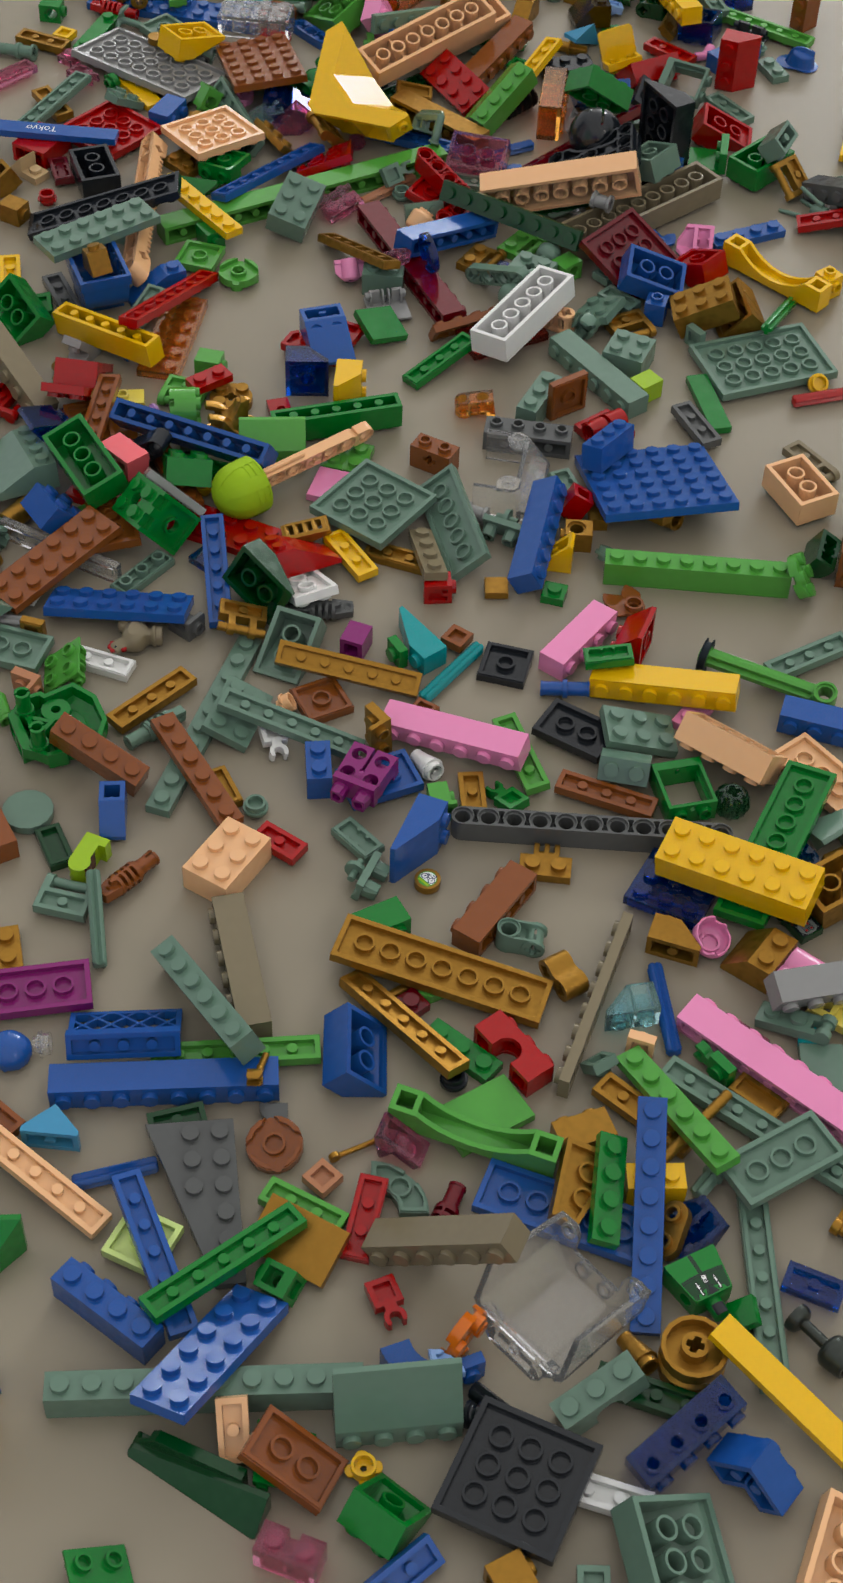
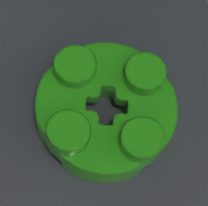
(238, 273)
(801, 574)

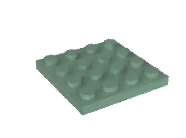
(373, 504)

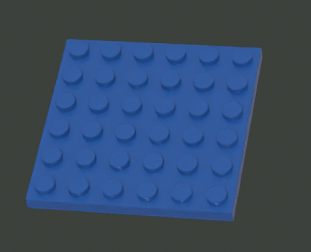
(659, 484)

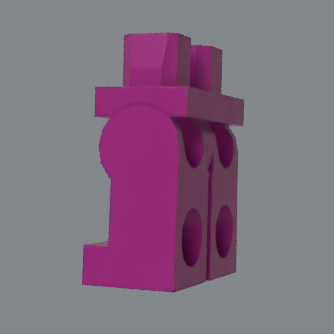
(363, 777)

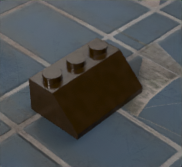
(591, 12)

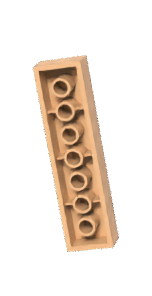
(426, 38)
(565, 181)

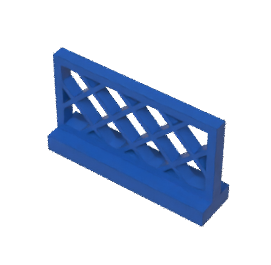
(116, 1042)

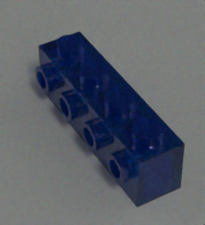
(686, 1434)

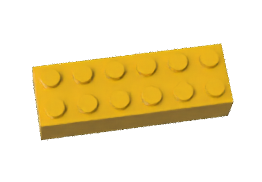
(739, 871)

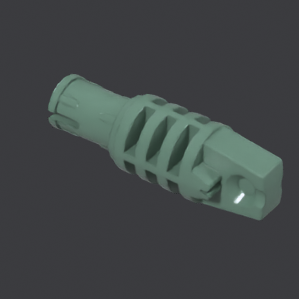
(145, 731)

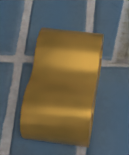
(567, 977)

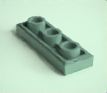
(144, 572)

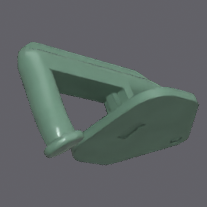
(422, 122)

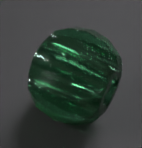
(732, 801)

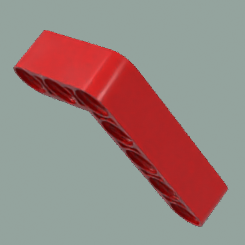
(435, 171)

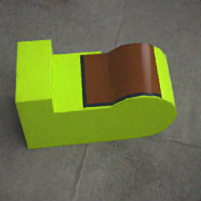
(88, 855)

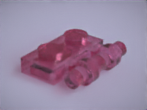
(342, 206)

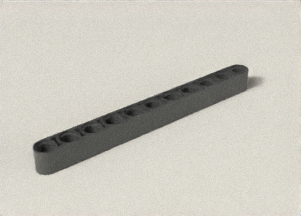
(563, 829)

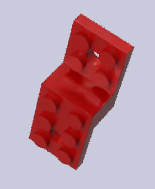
(75, 378)

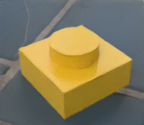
(65, 32)

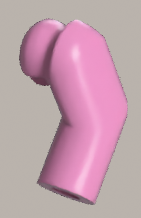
(702, 56)

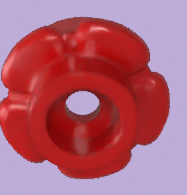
(47, 197)

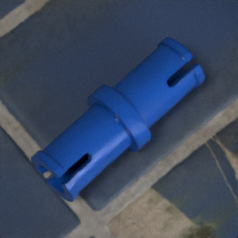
(564, 688)

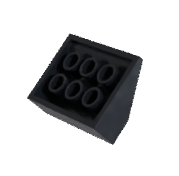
(666, 116)

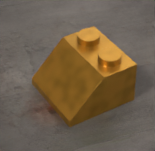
(759, 955)

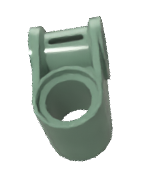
(519, 937)

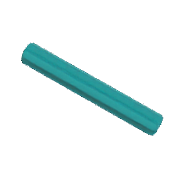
(452, 671)

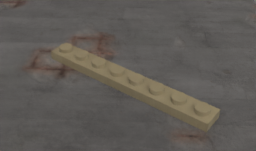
(590, 1011)

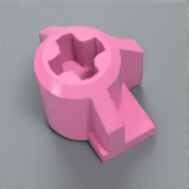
(349, 269)

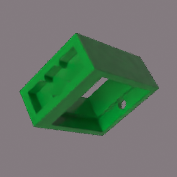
(689, 770)

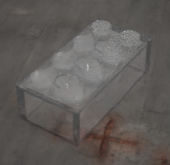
(255, 18)

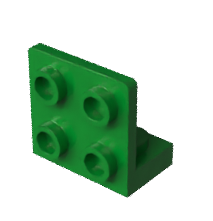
(712, 158)

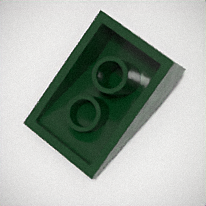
(259, 577)

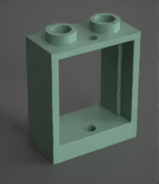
(686, 68)

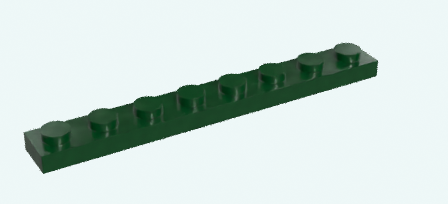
(511, 215)

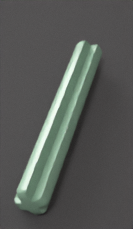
(96, 918)

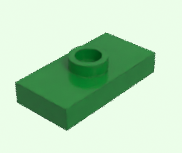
(608, 656)

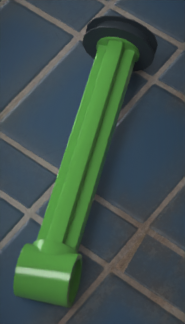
(764, 676)

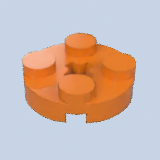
(465, 1330)

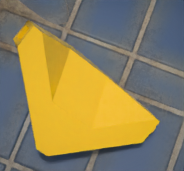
(349, 95)

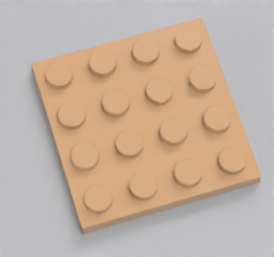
(212, 132)

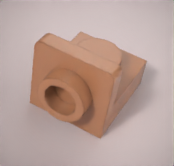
(25, 678)

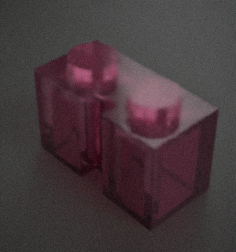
(288, 1557)

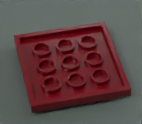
(612, 240)

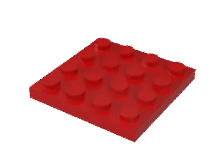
(131, 126)

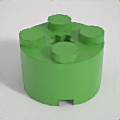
(185, 402)

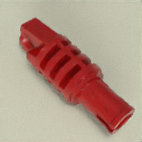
(114, 7)

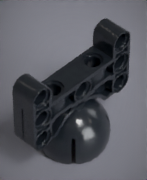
(592, 139)

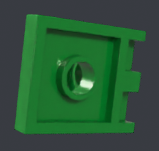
(155, 512)

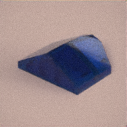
(706, 1226)

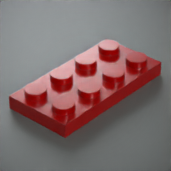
(454, 82)

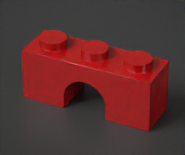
(500, 1036)

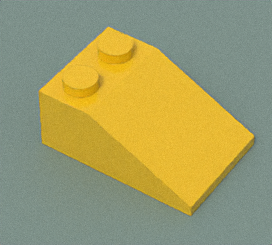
(188, 39)

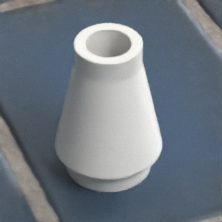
(428, 766)

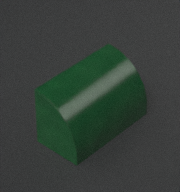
(822, 553)

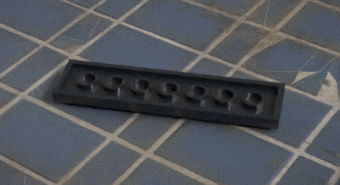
(152, 191)

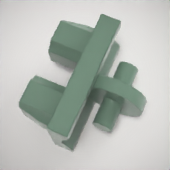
(503, 525)
(358, 871)

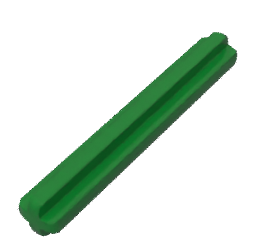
(778, 315)

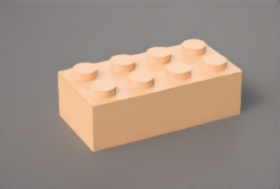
(730, 748)

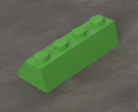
(503, 97)

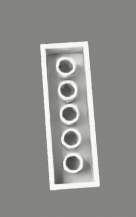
(522, 313)

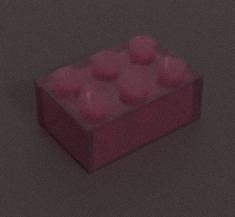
(477, 153)

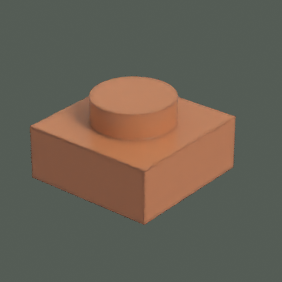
(322, 1178)

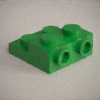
(224, 167)

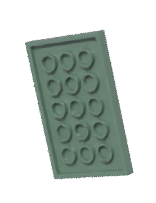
(761, 362)

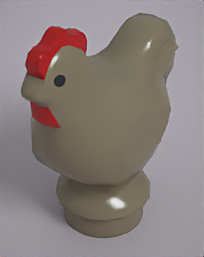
(136, 637)

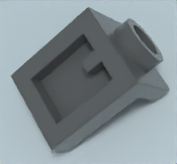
(191, 629)

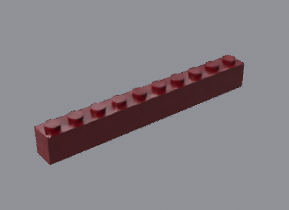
(426, 287)

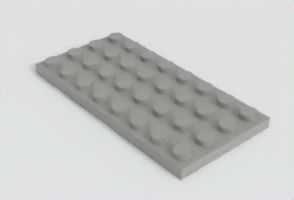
(146, 65)

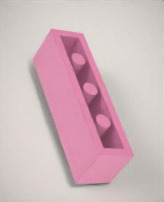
(586, 630)

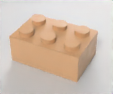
(800, 489)
(227, 860)

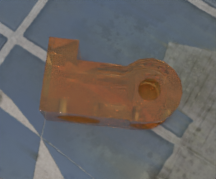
(475, 403)

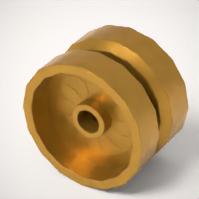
(688, 1355)

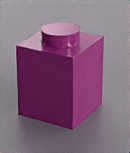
(356, 639)

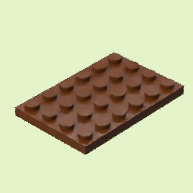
(260, 63)

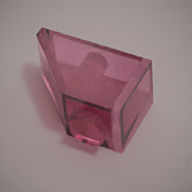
(293, 120)

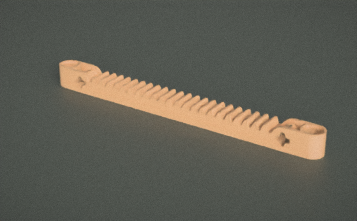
(137, 245)

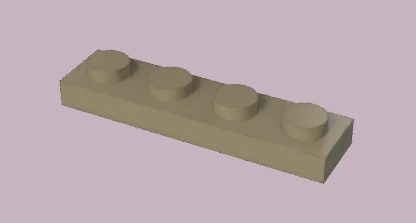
(427, 554)

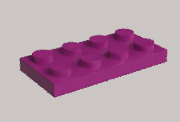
(45, 989)

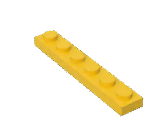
(208, 211)

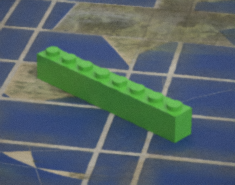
(696, 573)

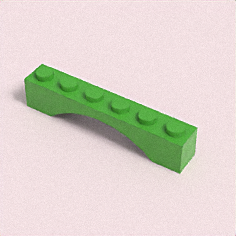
(520, 1147)

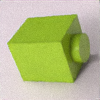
(650, 383)

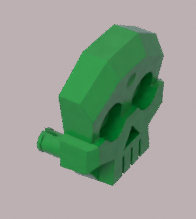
(36, 715)

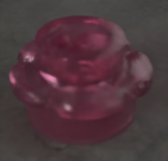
(358, 141)

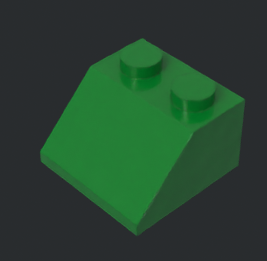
(383, 1516)

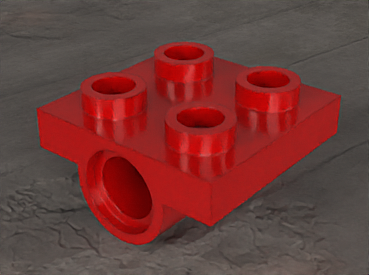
(596, 422)

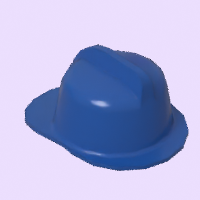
(799, 59)

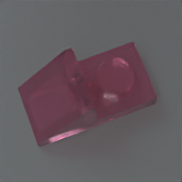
(401, 1141)

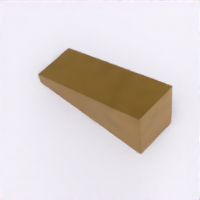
(598, 521)

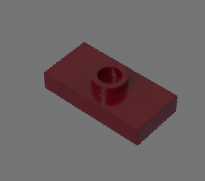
(61, 171)

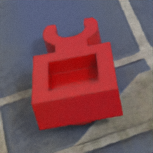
(387, 1298)

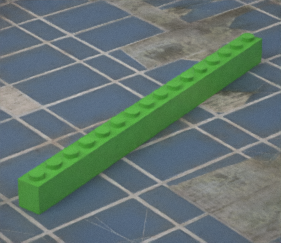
(255, 204)

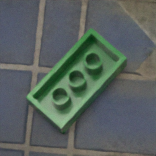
(86, 461)

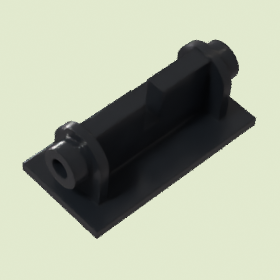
(744, 26)

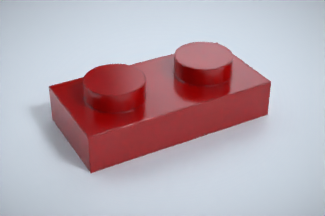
(210, 378)
(283, 844)

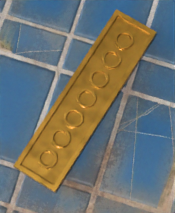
(441, 970)

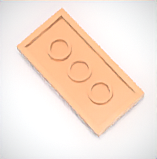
(809, 752)

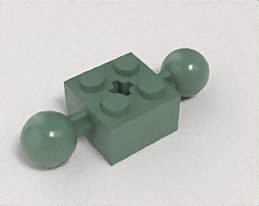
(544, 256)

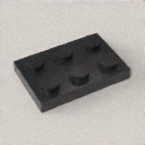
(571, 730)

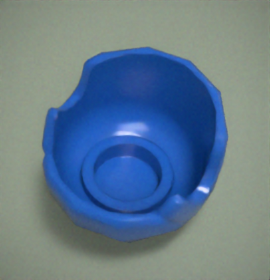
(14, 1050)

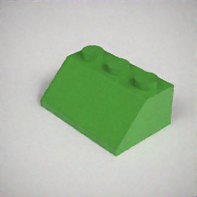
(284, 434)

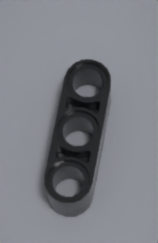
(154, 442)

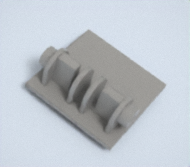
(396, 300)

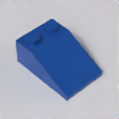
(419, 836)

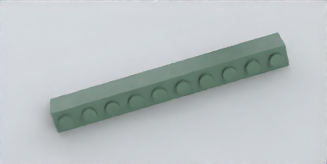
(108, 1391)

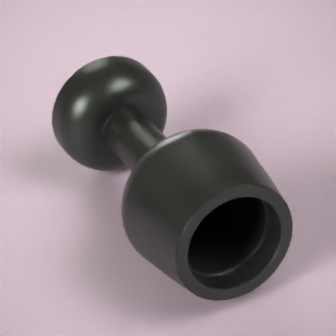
(831, 1350)

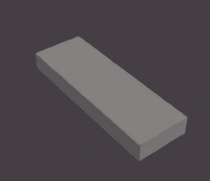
(174, 491)

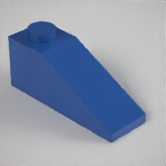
(162, 276)

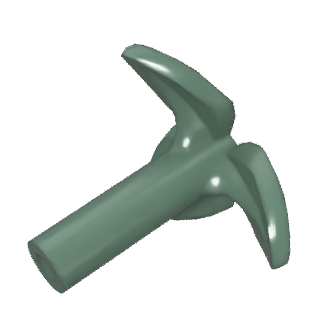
(121, 19)

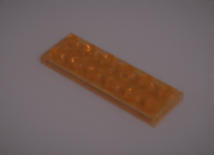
(177, 334)

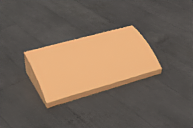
(824, 1548)

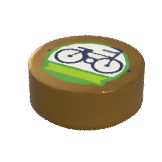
(427, 881)

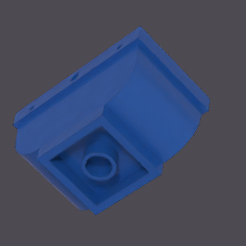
(103, 291)

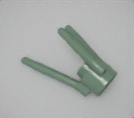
(818, 207)

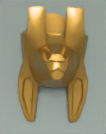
(225, 417)

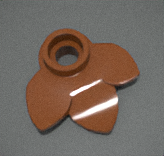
(626, 603)

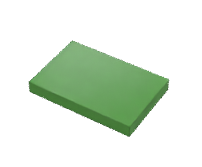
(495, 1104)

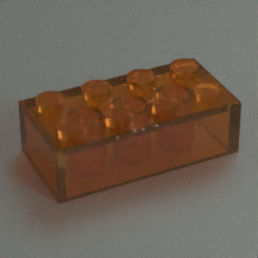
(552, 104)

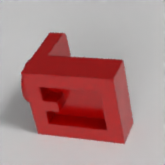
(439, 591)

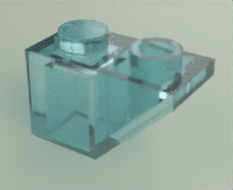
(634, 1007)

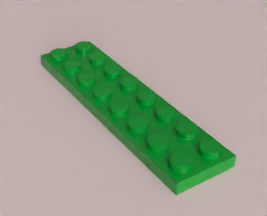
(784, 826)

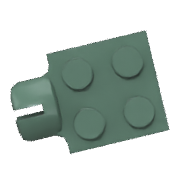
(596, 313)

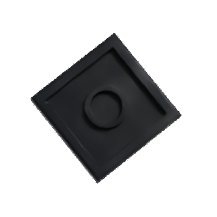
(505, 665)

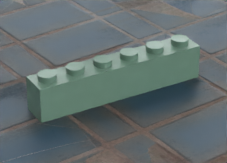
(603, 376)
(208, 1000)

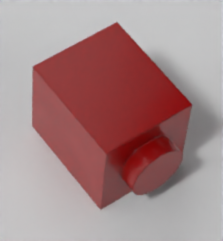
(577, 502)

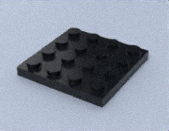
(517, 1480)

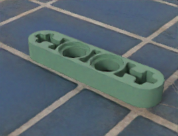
(497, 273)

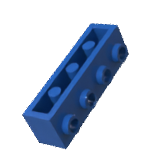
(108, 1310)

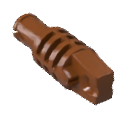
(128, 876)

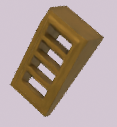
(301, 529)

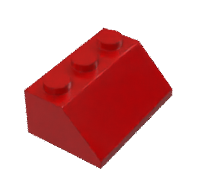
(737, 61)
(650, 67)

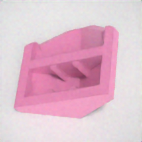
(695, 237)

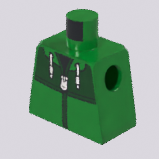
(700, 1283)

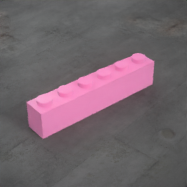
(458, 735)

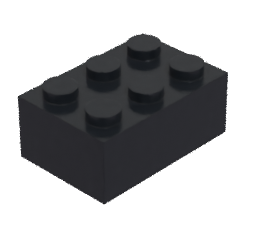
(94, 170)

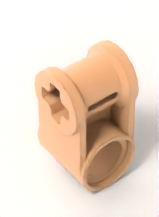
(561, 320)

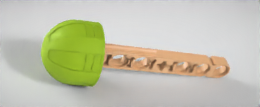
(245, 488)

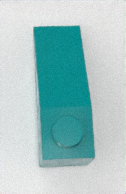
(424, 648)

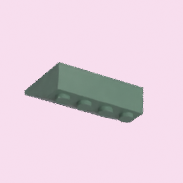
(24, 463)
(397, 1403)
(671, 1539)

